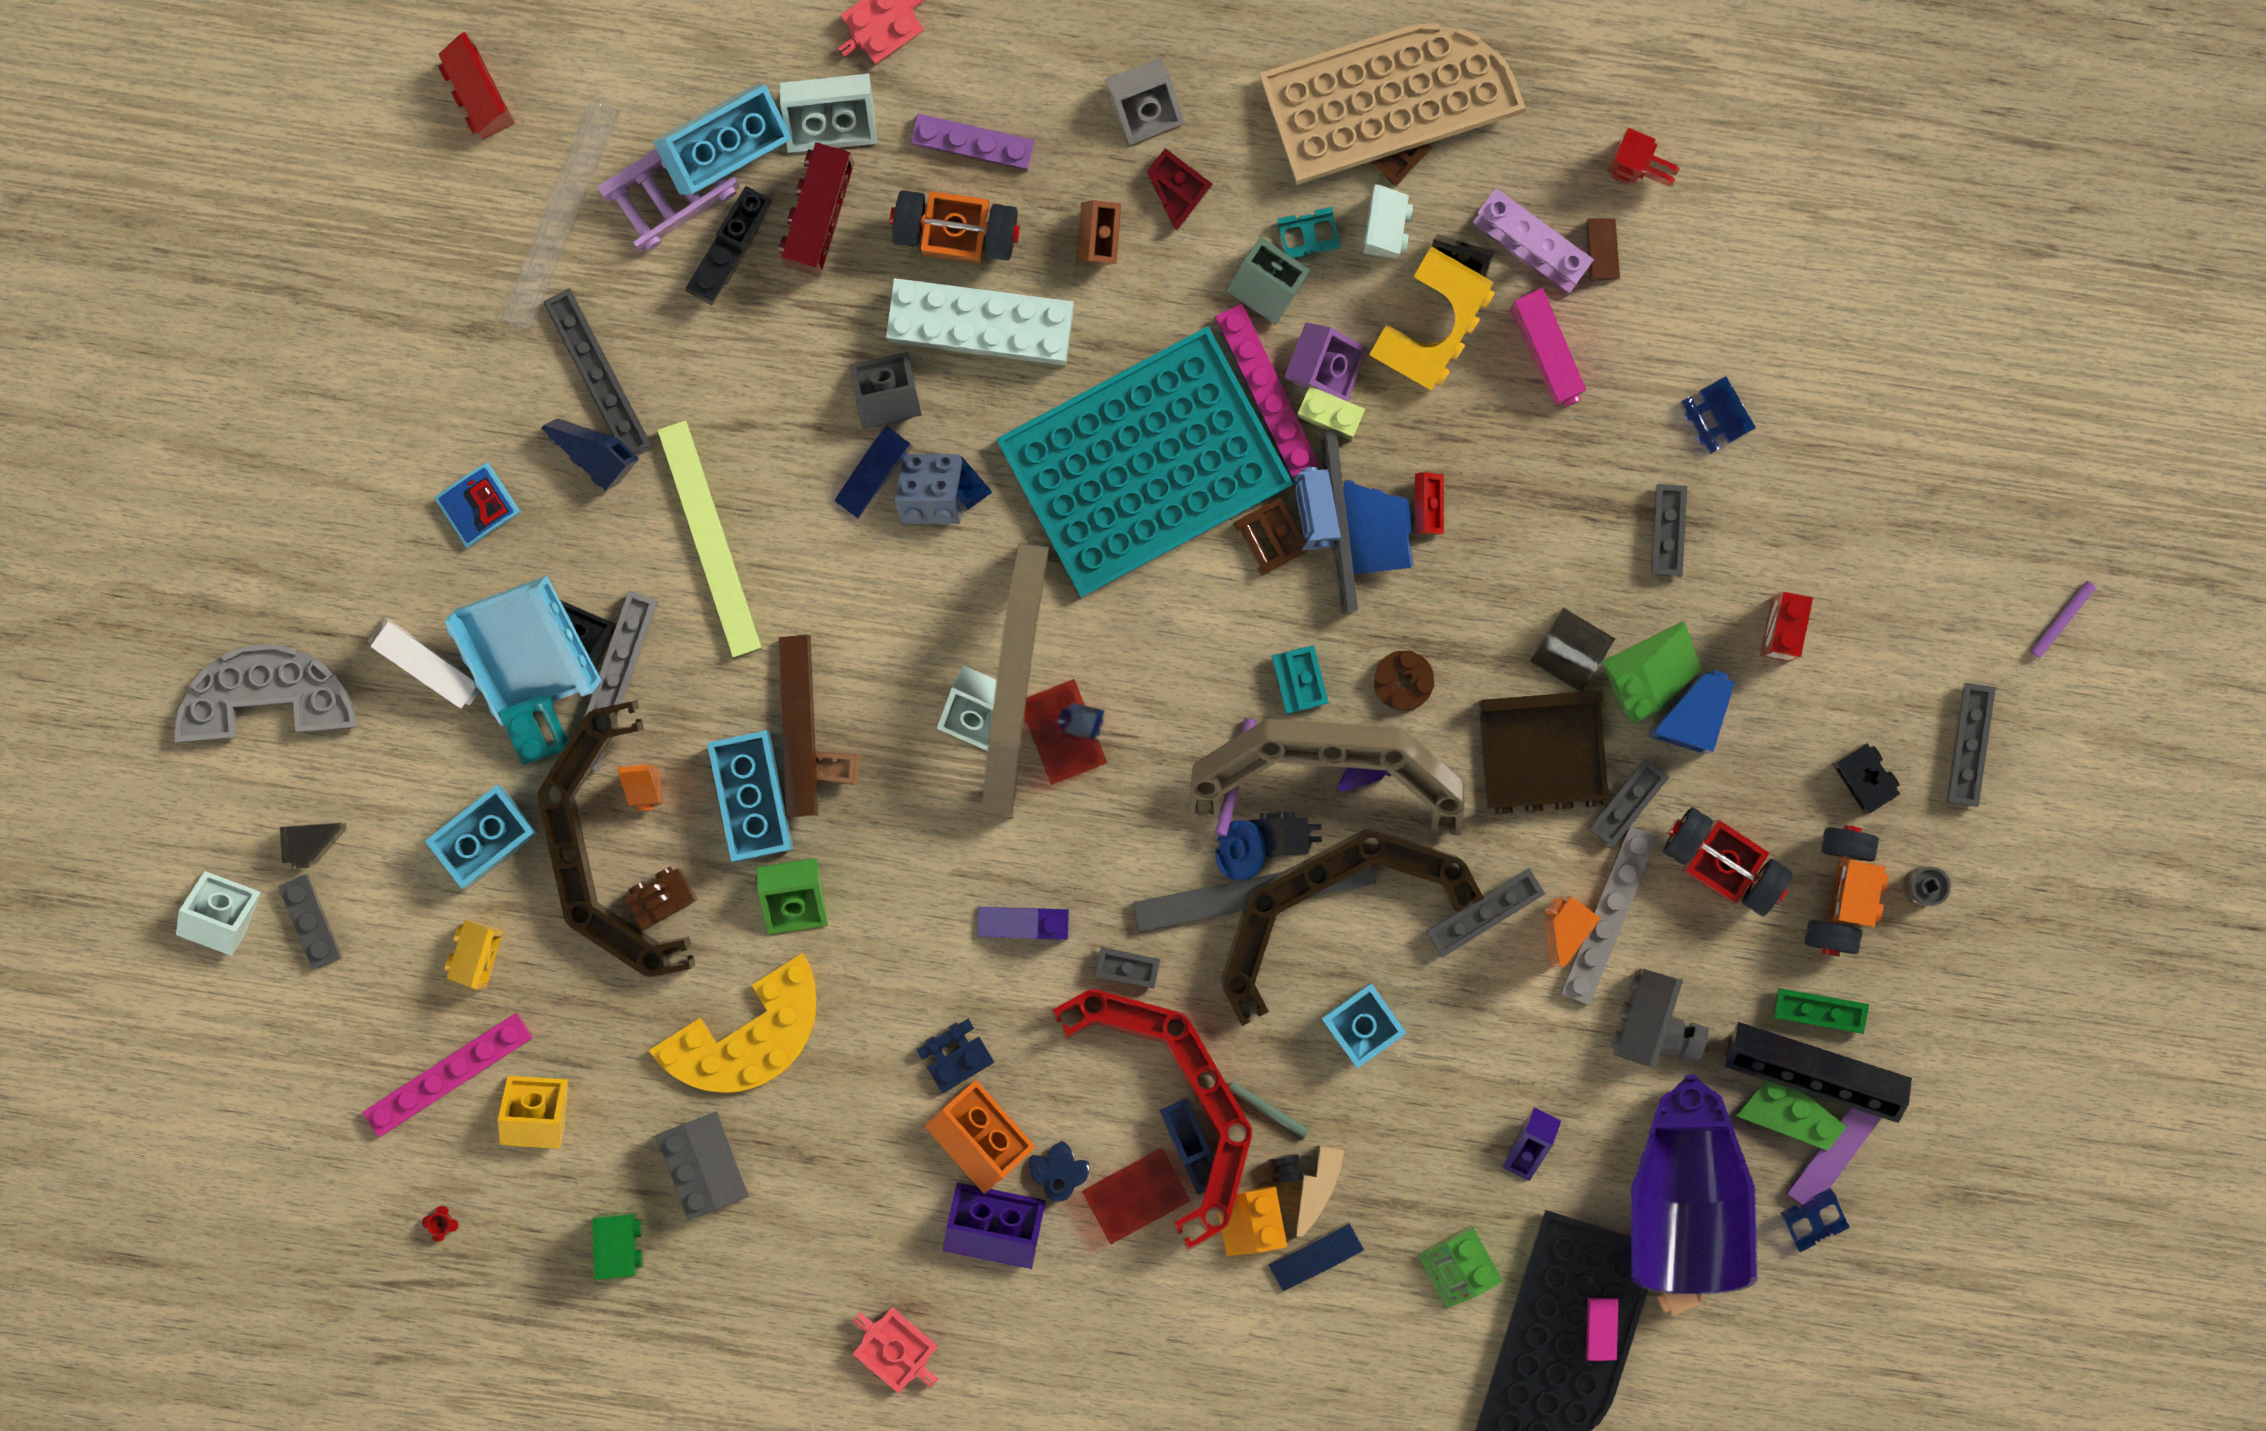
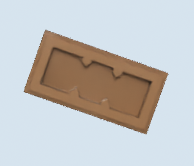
(837, 767)

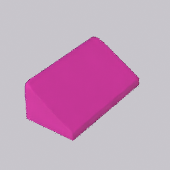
(1602, 1329)

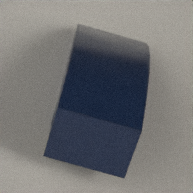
(1189, 1142)
(1316, 1256)

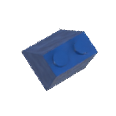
(1697, 714)

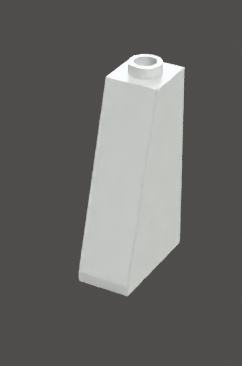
(423, 663)

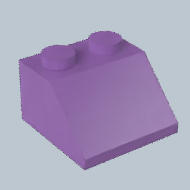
(1326, 361)

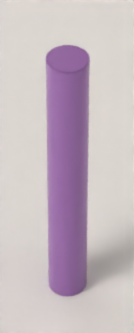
(2063, 619)

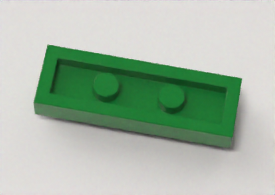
(1820, 1010)

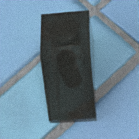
(308, 842)

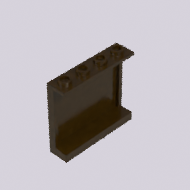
(1543, 751)

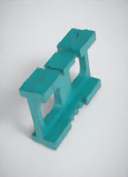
(1306, 224)

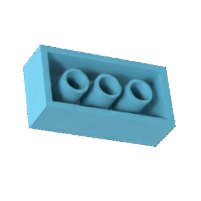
(722, 139)
(750, 796)

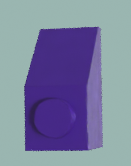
(1532, 1144)

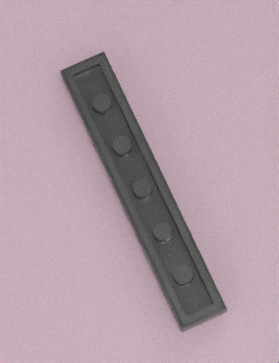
(597, 371)
(1342, 547)

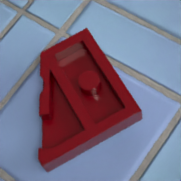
(1177, 186)

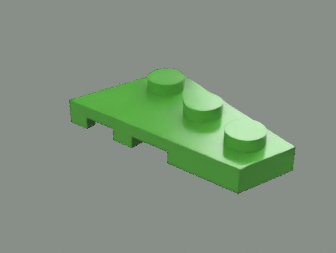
(1792, 1115)

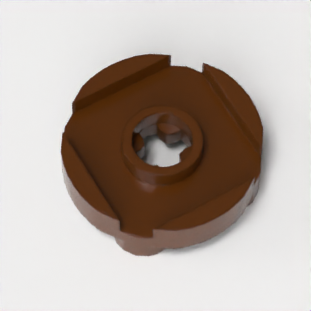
(1400, 697)

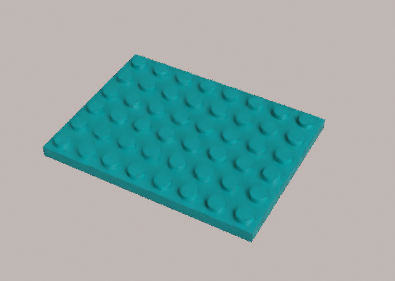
(1144, 461)

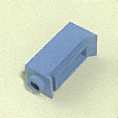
(1316, 508)

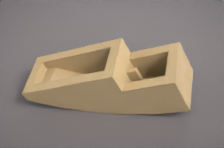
(1318, 1188)

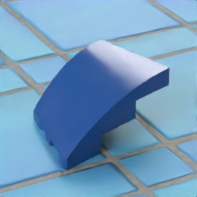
(1377, 529)

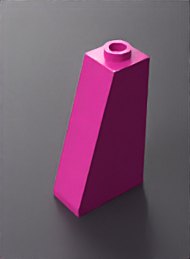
(1548, 347)

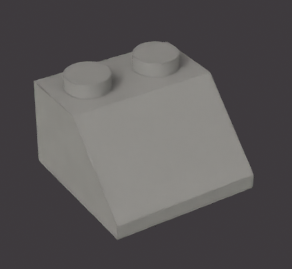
(1145, 101)

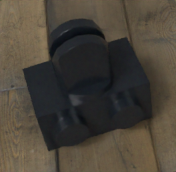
(1286, 833)

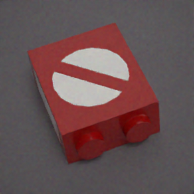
(1786, 626)

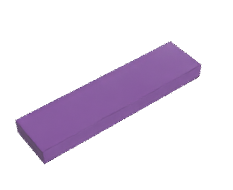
(1828, 1165)

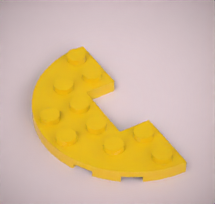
(757, 1049)

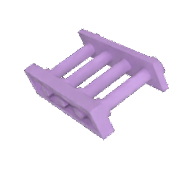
(642, 173)
(1532, 241)

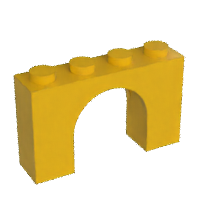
(1427, 361)

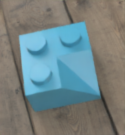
(1363, 1025)

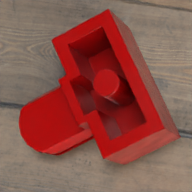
(1636, 160)

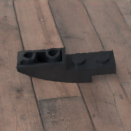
(729, 246)

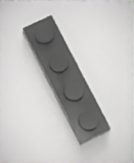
(1971, 744)
(1486, 913)

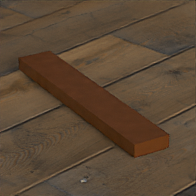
(798, 726)

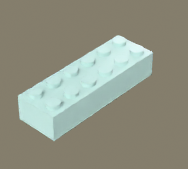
(980, 322)

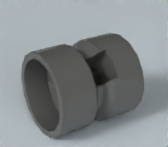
(1927, 886)
(1685, 1040)

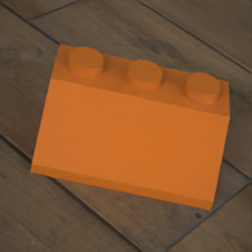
(1567, 928)
(980, 1136)

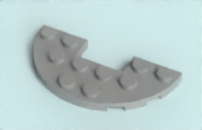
(263, 677)

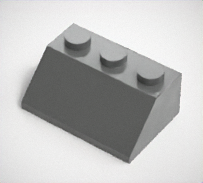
(1646, 1017)
(702, 1165)

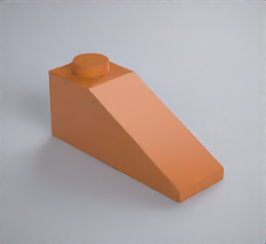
(641, 786)

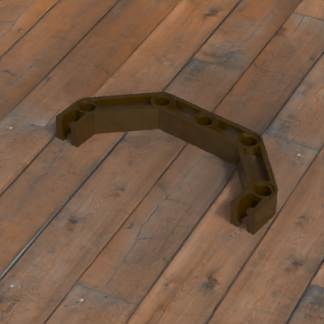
(575, 877)
(1295, 886)

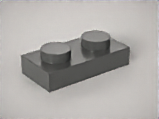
(1127, 967)

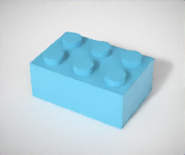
(482, 837)

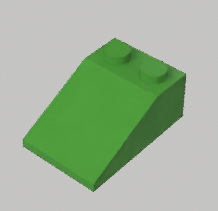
(1652, 672)

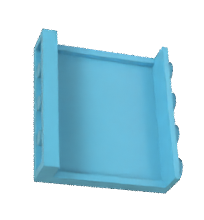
(522, 646)

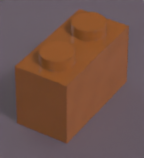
(1099, 232)

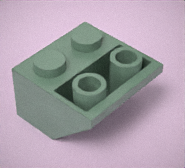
(1268, 280)

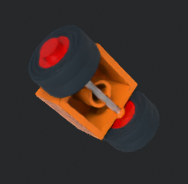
(954, 226)
(1854, 893)

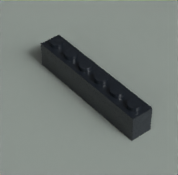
(1818, 1072)

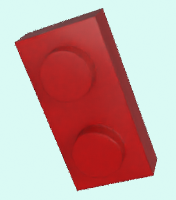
(1429, 503)

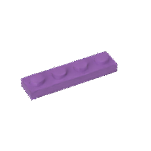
(972, 142)

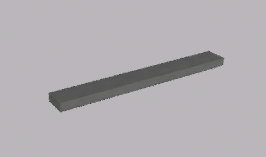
(1225, 899)

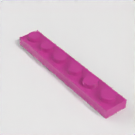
(1266, 390)
(447, 1075)

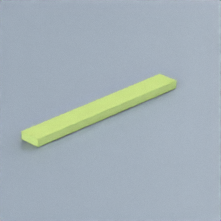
(709, 539)

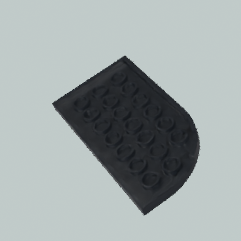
(1542, 1362)

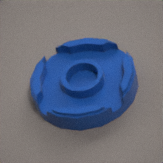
(1241, 851)

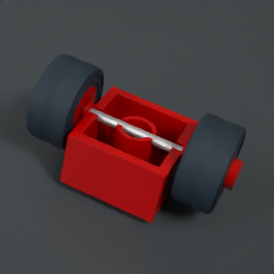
(1726, 862)

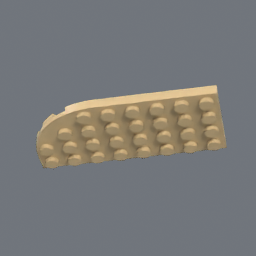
(1387, 97)

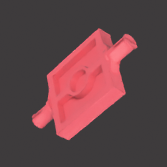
(880, 27)
(895, 1349)

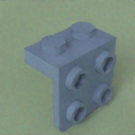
(929, 489)

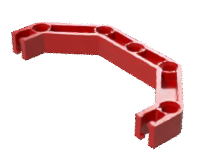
(1192, 1060)

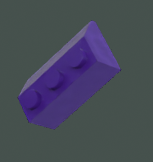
(994, 1225)

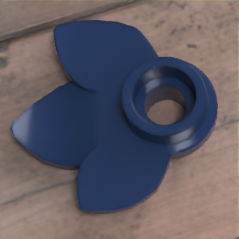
(1059, 1167)

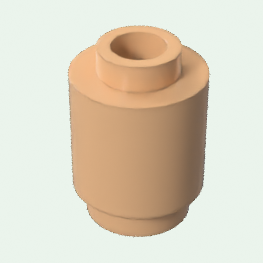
(1678, 1302)

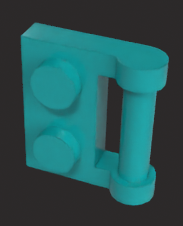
(527, 733)

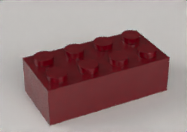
(817, 209)

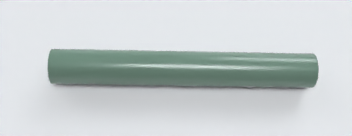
(1268, 1110)

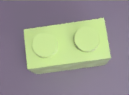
(1330, 413)

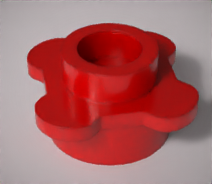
(431, 1223)

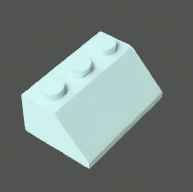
(828, 112)

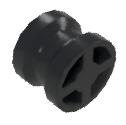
(1285, 1168)

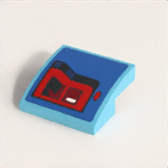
(477, 505)

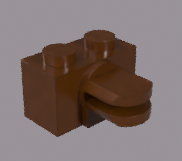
(660, 898)

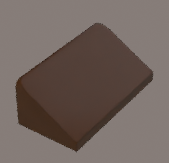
(1603, 248)

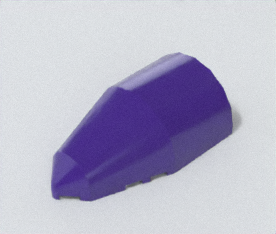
(1693, 1199)

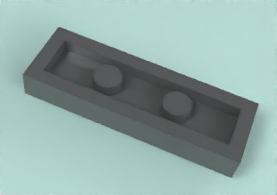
(1669, 530)
(1628, 802)
(310, 921)

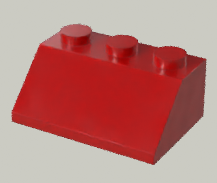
(474, 87)

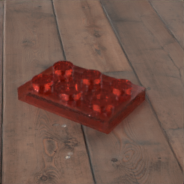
(1060, 753)
(1136, 1195)

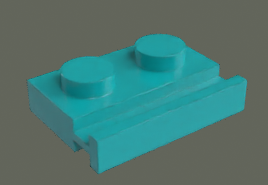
(1300, 679)

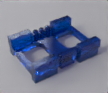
(1811, 1211)

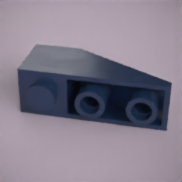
(597, 453)

